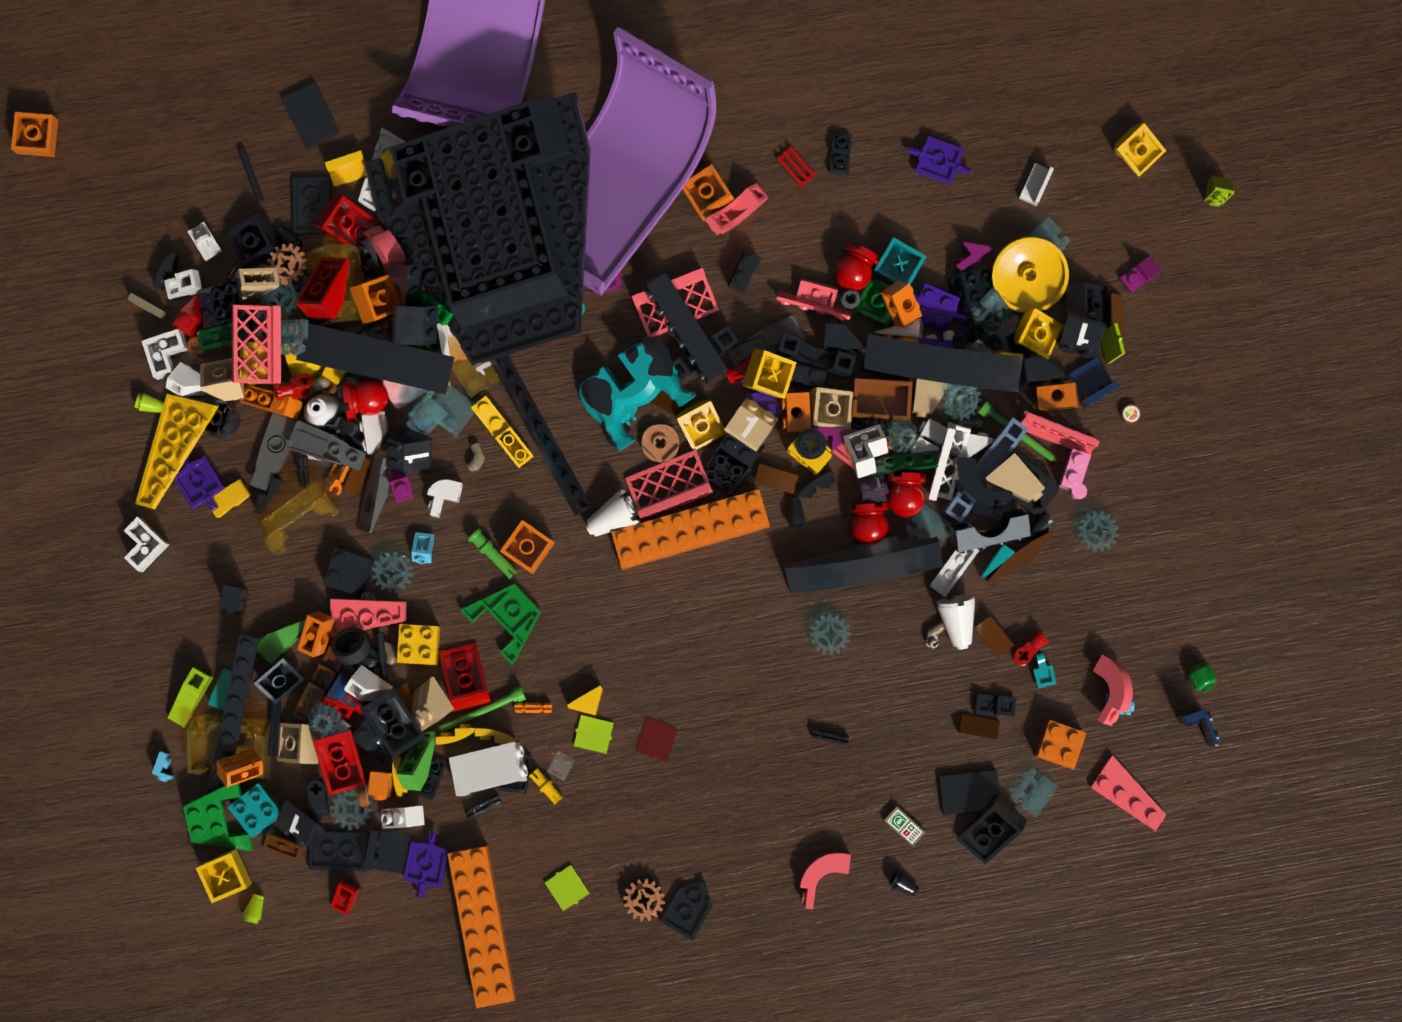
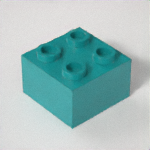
(899, 263)
(256, 810)

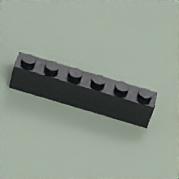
(685, 328)

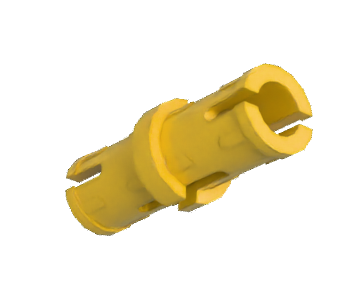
(546, 786)

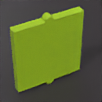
(1112, 344)
(593, 734)
(567, 887)

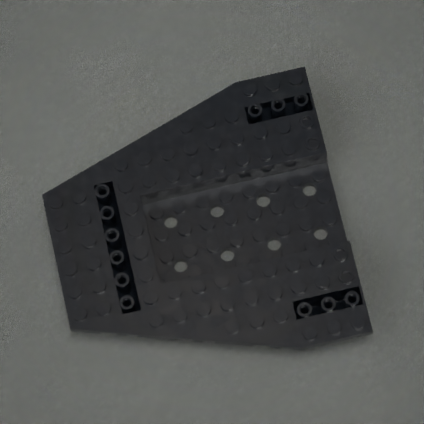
(544, 184)

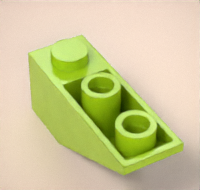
(1218, 190)
(189, 696)

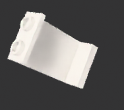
(488, 768)

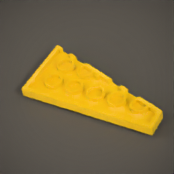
(176, 435)

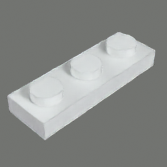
(952, 571)

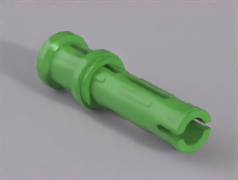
(485, 546)

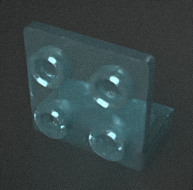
(459, 409)
(427, 414)

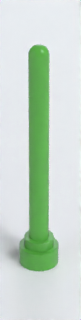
(988, 411)
(516, 695)

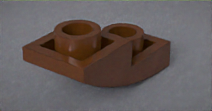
(776, 478)

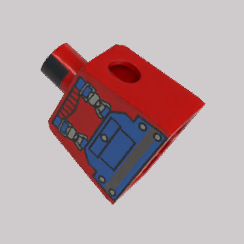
(343, 700)

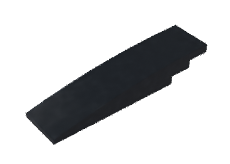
(377, 359)
(943, 361)
(865, 564)

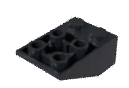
(217, 303)
(730, 464)

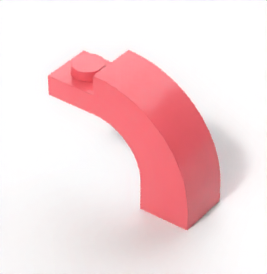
(737, 210)
(385, 246)
(1119, 686)
(825, 864)

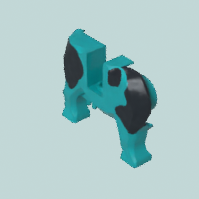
(612, 405)

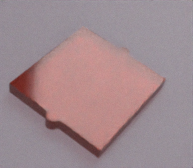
(657, 740)

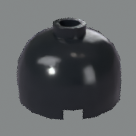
(224, 421)

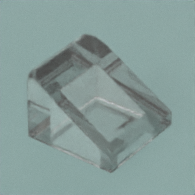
(561, 765)

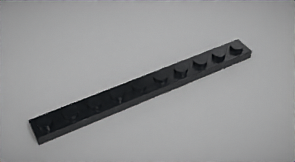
(541, 435)
(235, 704)

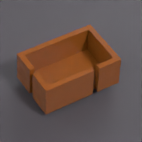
(881, 399)

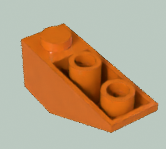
(267, 401)

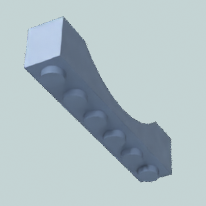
(992, 458)

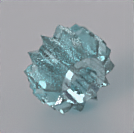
(902, 436)
(325, 719)

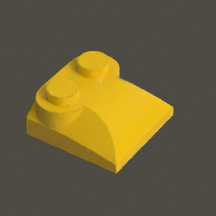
(1139, 148)
(1038, 332)
(701, 424)

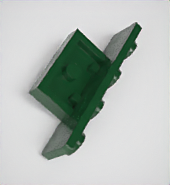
(906, 463)

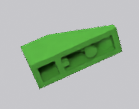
(278, 642)
(417, 762)

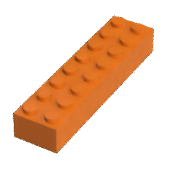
(690, 529)
(482, 926)

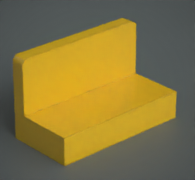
(347, 168)

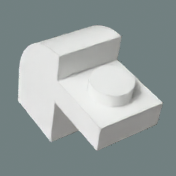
(183, 284)
(442, 491)

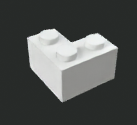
(160, 348)
(863, 447)
(148, 545)

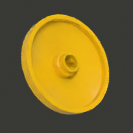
(1030, 274)

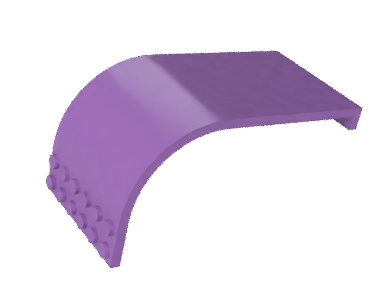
(471, 60)
(641, 152)

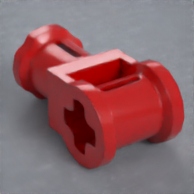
(738, 371)
(295, 388)
(1030, 648)

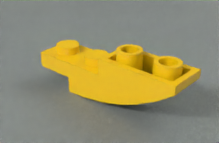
(502, 431)

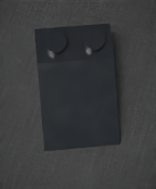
(392, 724)
(992, 829)

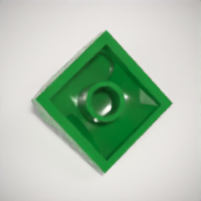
(873, 304)

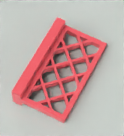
(680, 282)
(272, 348)
(1058, 433)
(674, 501)

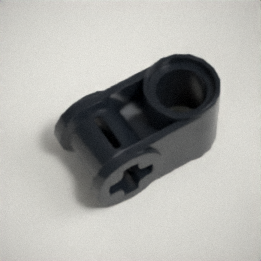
(317, 802)

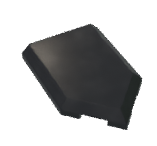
(688, 909)

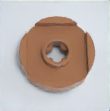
(660, 432)

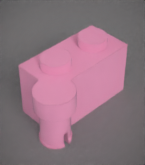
(1074, 473)

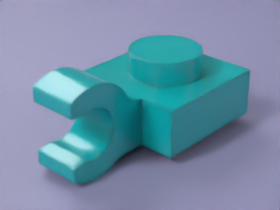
(1044, 674)

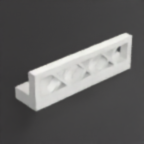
(942, 461)

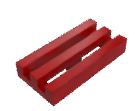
(786, 155)

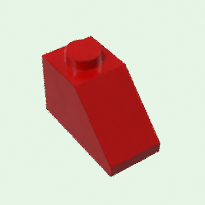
(189, 318)

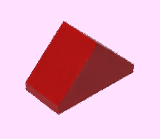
(345, 897)

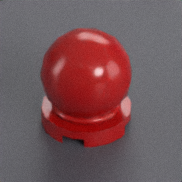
(855, 268)
(366, 397)
(906, 494)
(869, 522)

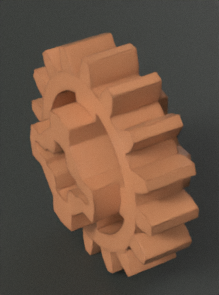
(296, 263)
(635, 902)

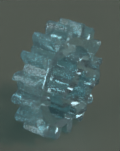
(289, 295)
(961, 401)
(1099, 540)
(393, 564)
(821, 634)
(358, 816)

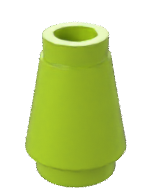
(148, 403)
(254, 909)

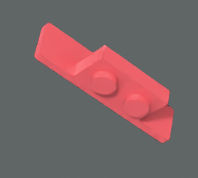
(815, 297)

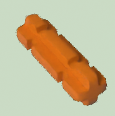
(532, 707)

